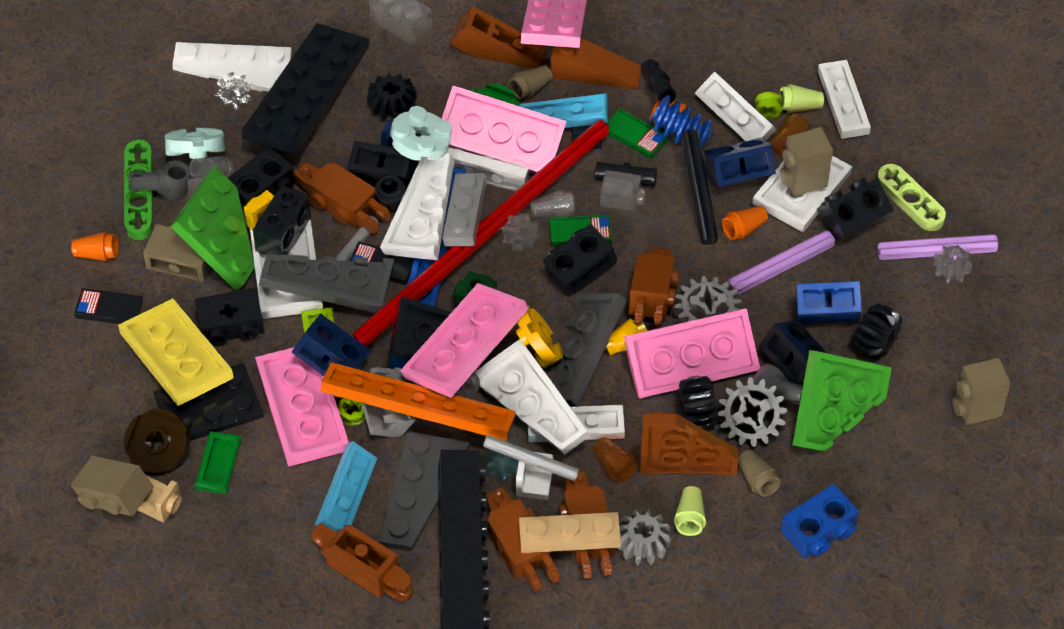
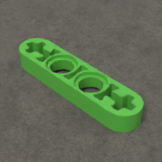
(146, 210)

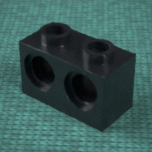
(375, 161)
(262, 173)
(856, 212)
(282, 222)
(585, 265)
(789, 347)

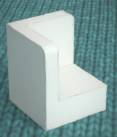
(533, 481)

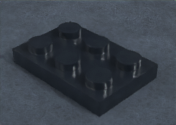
(414, 326)
(218, 408)

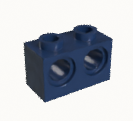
(740, 162)
(328, 343)

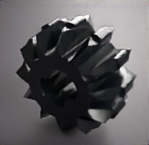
(391, 96)
(877, 331)
(698, 401)

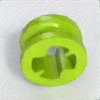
(768, 105)
(357, 416)

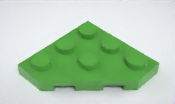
(217, 229)
(836, 397)

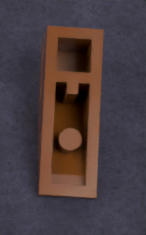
(494, 40)
(594, 66)

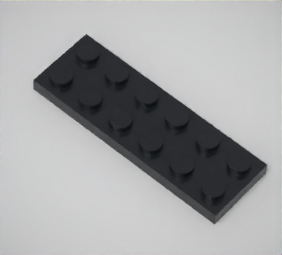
(305, 89)

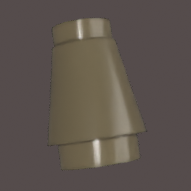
(530, 81)
(759, 474)

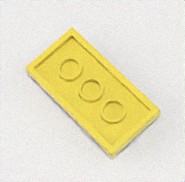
(175, 352)

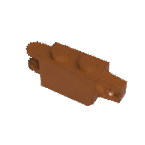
(342, 195)
(652, 285)
(586, 499)
(505, 535)
(363, 561)

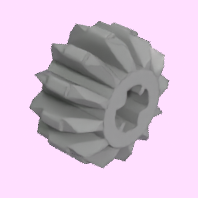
(644, 537)

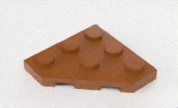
(681, 447)

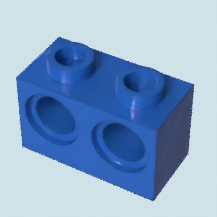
(828, 302)
(815, 517)

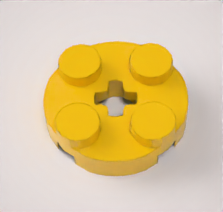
(537, 332)

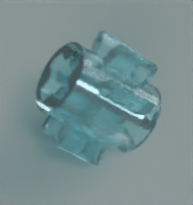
(500, 463)

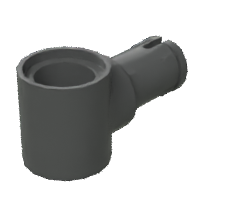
(168, 181)
(774, 376)

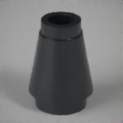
(390, 192)

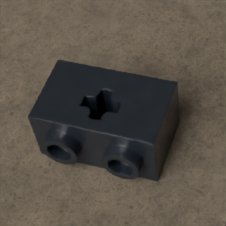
(230, 316)

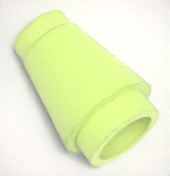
(800, 99)
(690, 513)

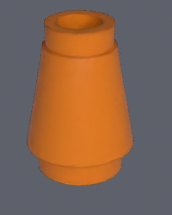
(743, 222)
(96, 246)

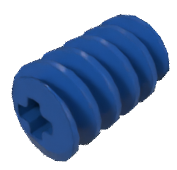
(678, 122)

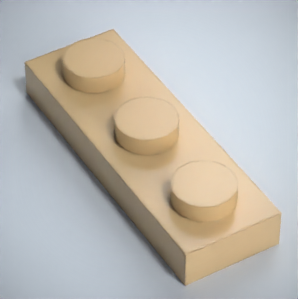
(569, 532)

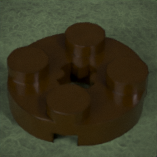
(175, 436)

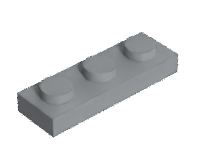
(464, 209)

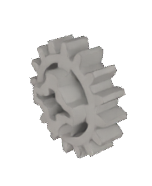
(691, 301)
(766, 406)

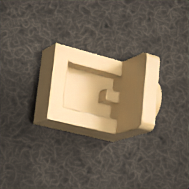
(161, 500)

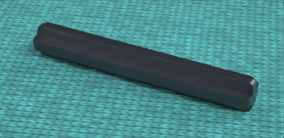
(699, 187)

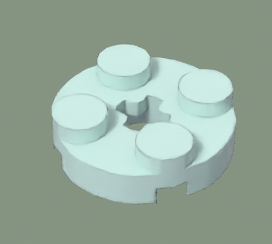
(434, 137)
(194, 143)

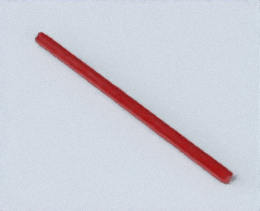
(487, 227)

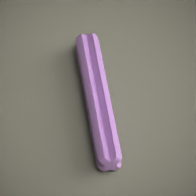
(933, 246)
(782, 262)

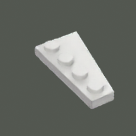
(259, 63)
(422, 211)
(523, 386)

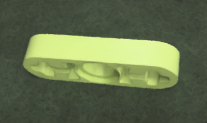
(910, 186)

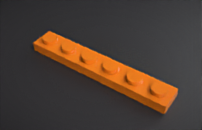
(417, 401)

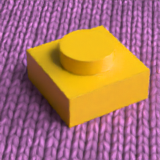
(256, 207)

